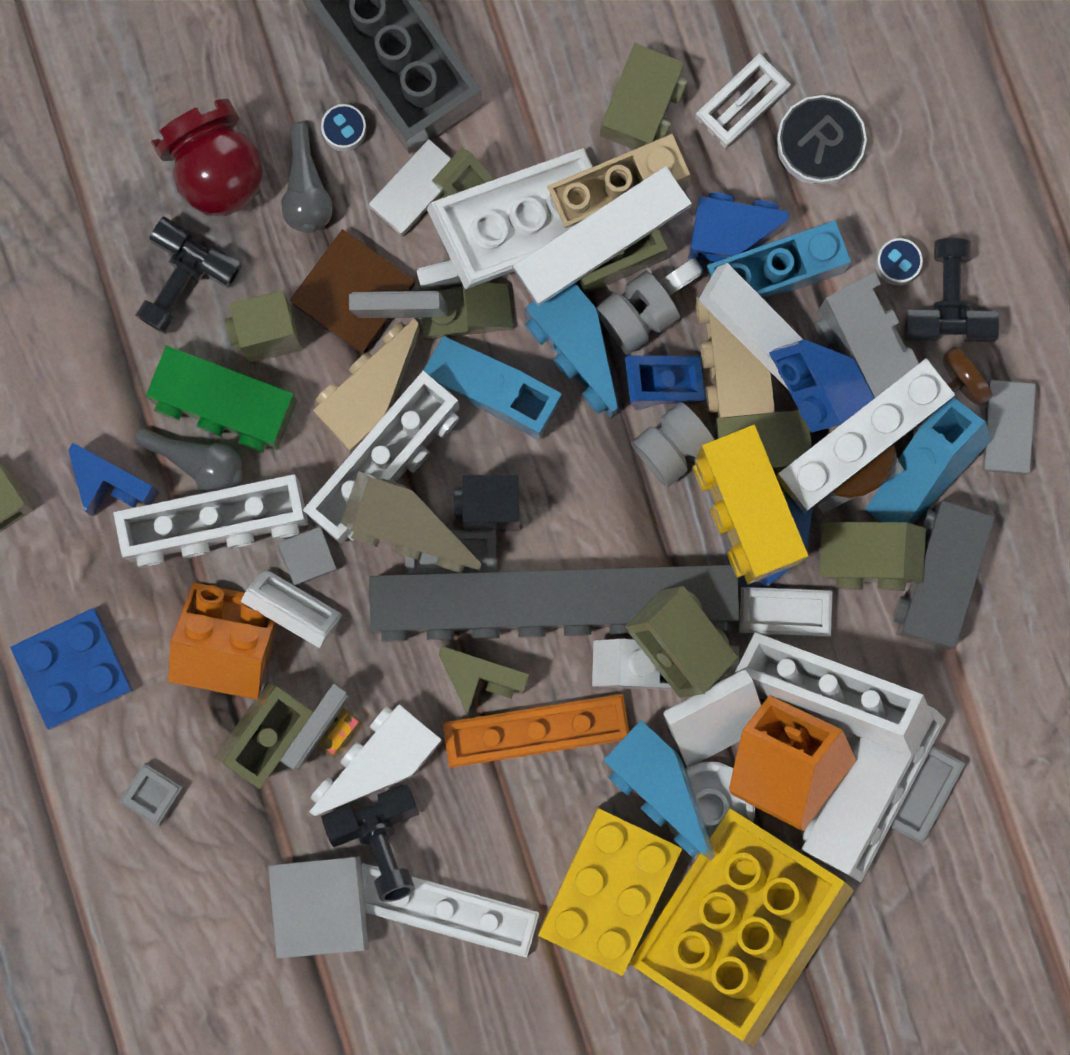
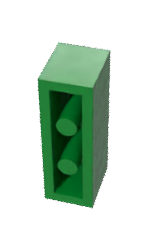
(220, 399)

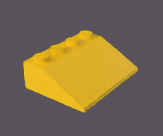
(741, 927)

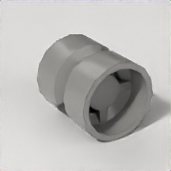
(622, 320)
(673, 444)

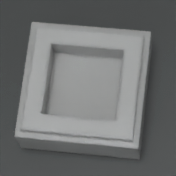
(307, 556)
(151, 794)

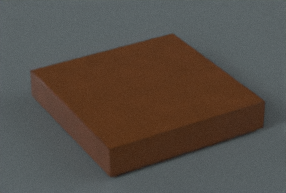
(346, 269)

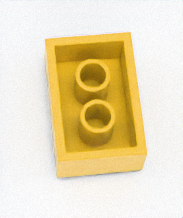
(749, 505)
(609, 891)

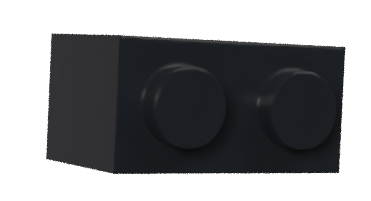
(488, 502)

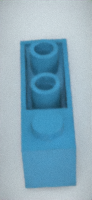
(792, 261)
(574, 333)
(494, 387)
(931, 463)
(660, 777)

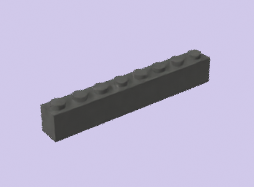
(538, 600)

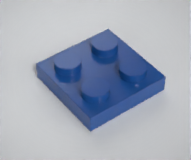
(71, 669)

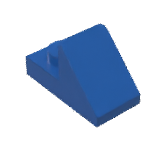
(664, 380)
(97, 475)

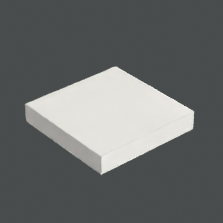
(713, 719)

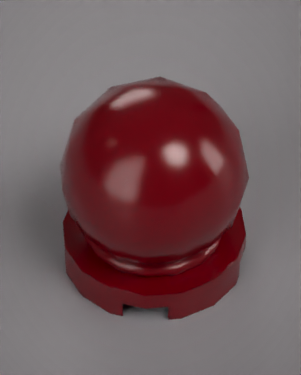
(213, 163)

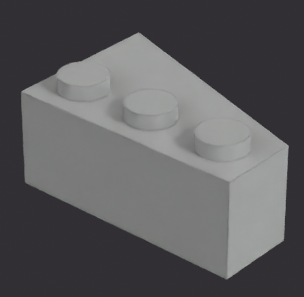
(864, 331)

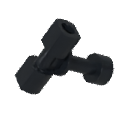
(190, 261)
(952, 314)
(374, 826)

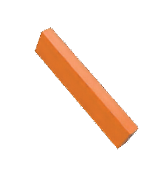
(535, 731)

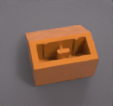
(221, 643)
(789, 762)

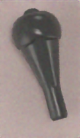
(305, 203)
(211, 466)

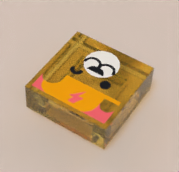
(339, 732)

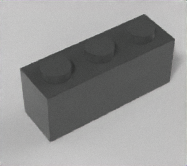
(952, 559)

